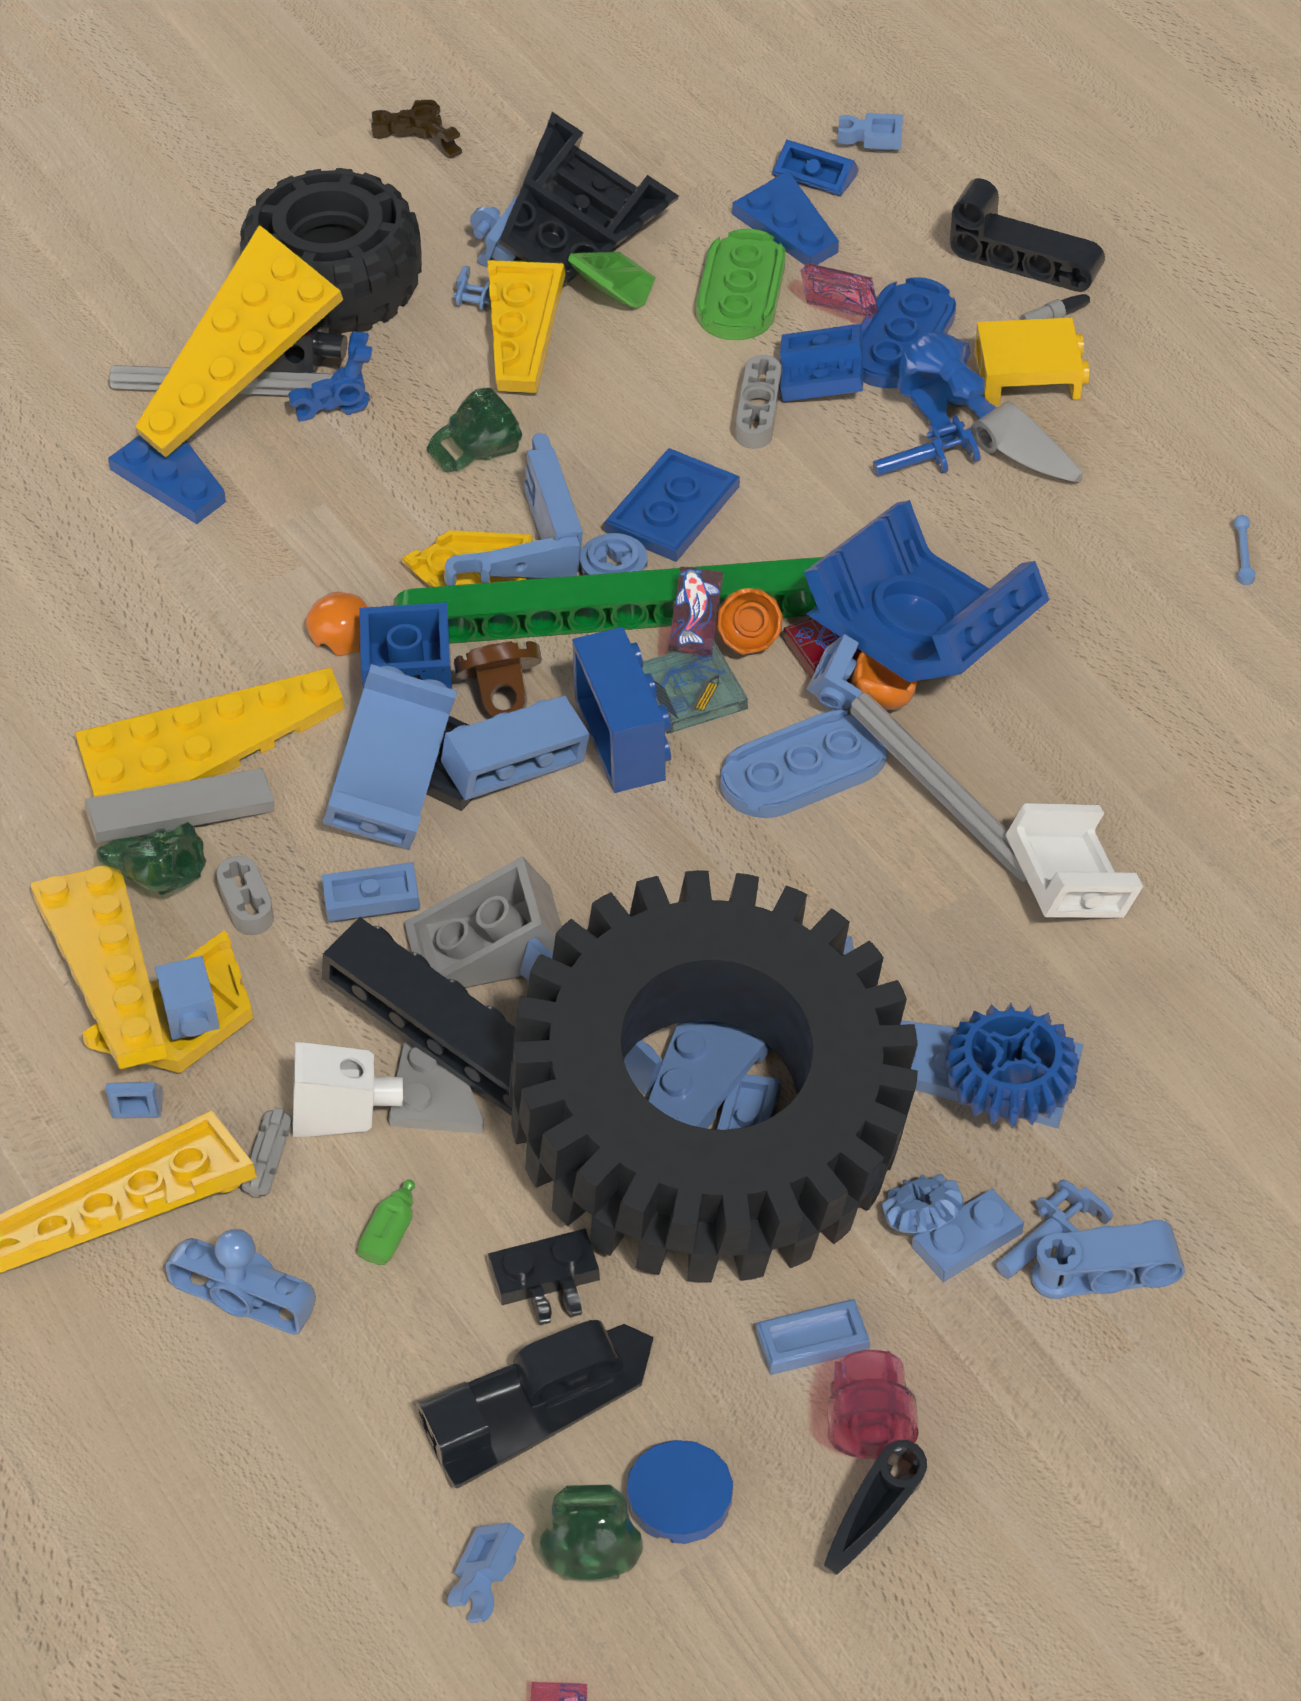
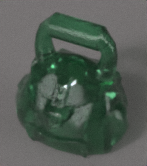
(479, 428)
(158, 861)
(590, 1535)

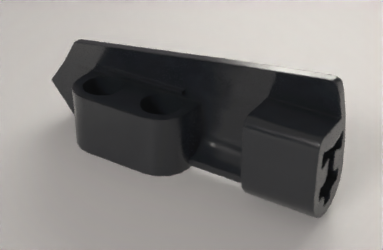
(539, 1395)

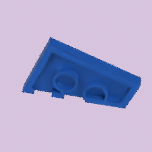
(790, 217)
(176, 481)

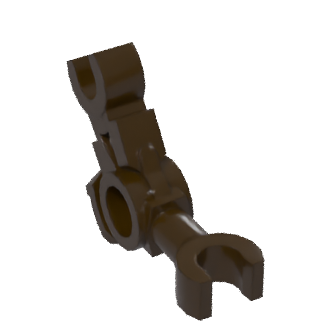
(422, 121)

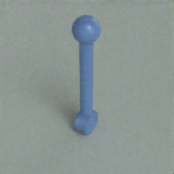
(1246, 574)

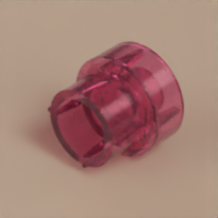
(870, 1404)

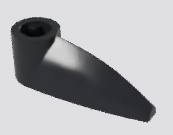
(876, 1502)

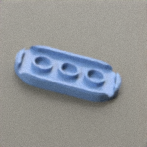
(801, 765)

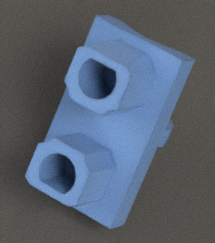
(490, 225)

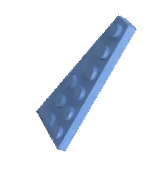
(705, 1066)

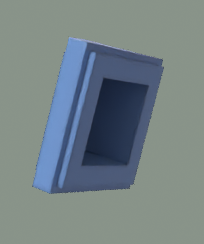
(135, 1099)

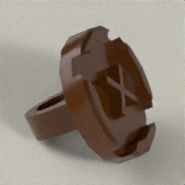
(499, 667)

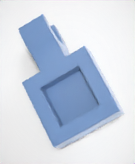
(486, 1560)

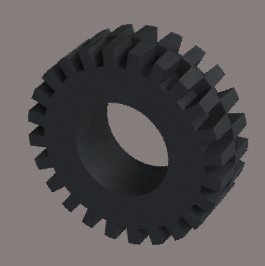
(689, 1183)

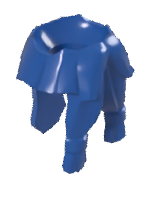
(937, 373)

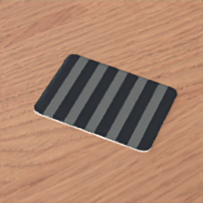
(663, 698)

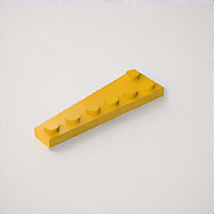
(102, 947)
(132, 1187)

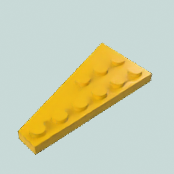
(249, 324)
(204, 735)

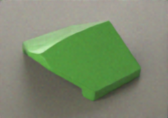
(614, 276)

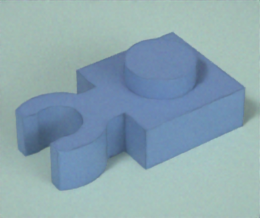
(876, 131)

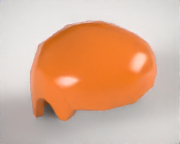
(749, 620)
(336, 622)
(882, 683)

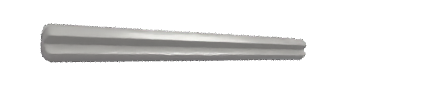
(266, 383)
(937, 780)

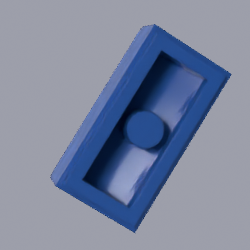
(816, 167)

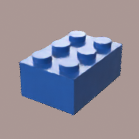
(621, 709)

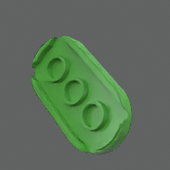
(741, 285)

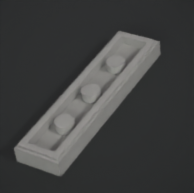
(176, 803)

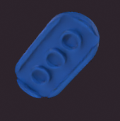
(902, 317)

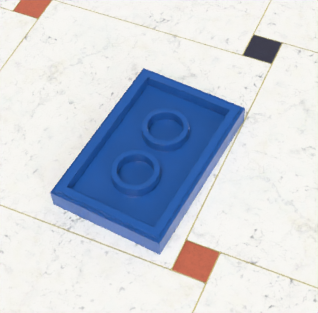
(673, 503)

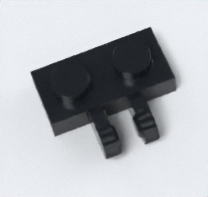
(545, 1268)

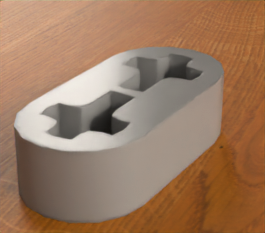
(237, 897)

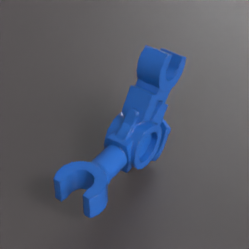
(344, 388)

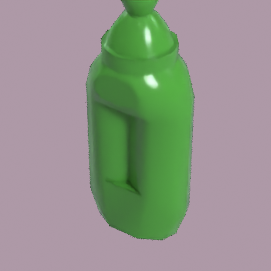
(387, 1226)

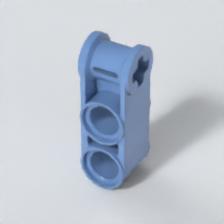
(1108, 1260)

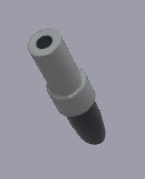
(1058, 308)

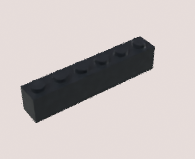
(423, 1008)

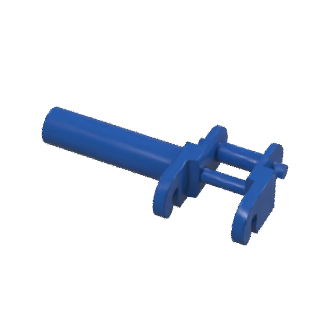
(930, 450)

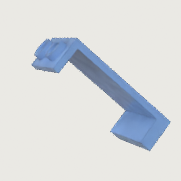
(390, 756)

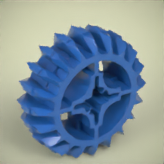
(1015, 1079)

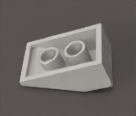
(487, 926)

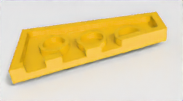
(523, 318)

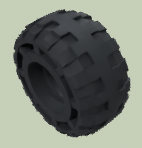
(351, 235)

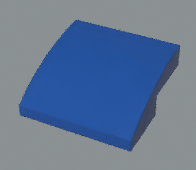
(822, 362)

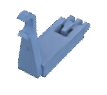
(556, 522)

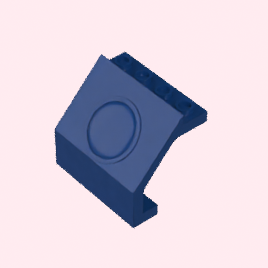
(912, 605)

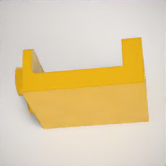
(1030, 355)

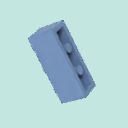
(514, 747)

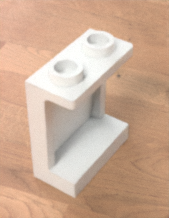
(1068, 863)

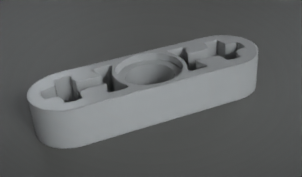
(763, 413)

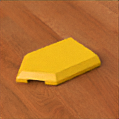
(430, 562)

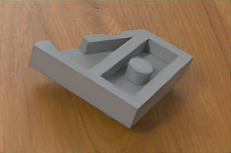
(433, 1097)

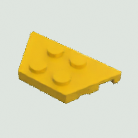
(230, 1001)

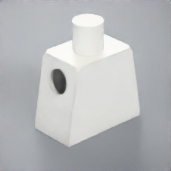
(338, 1090)

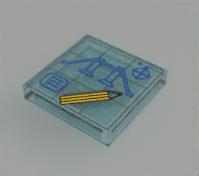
(697, 687)

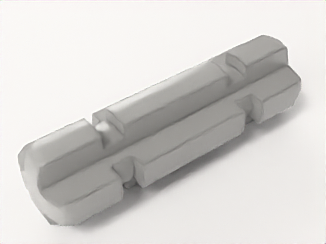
(268, 1151)

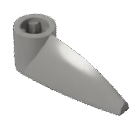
(1023, 440)

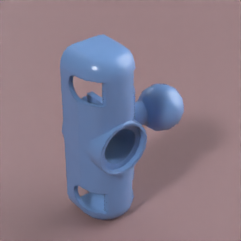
(241, 1280)

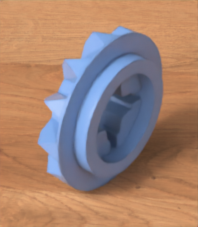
(619, 548)
(909, 1215)

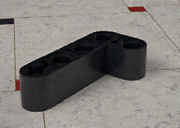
(1018, 246)

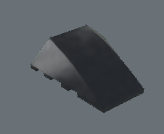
(576, 202)

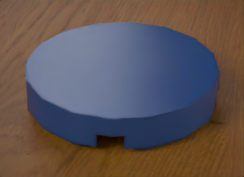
(680, 1491)

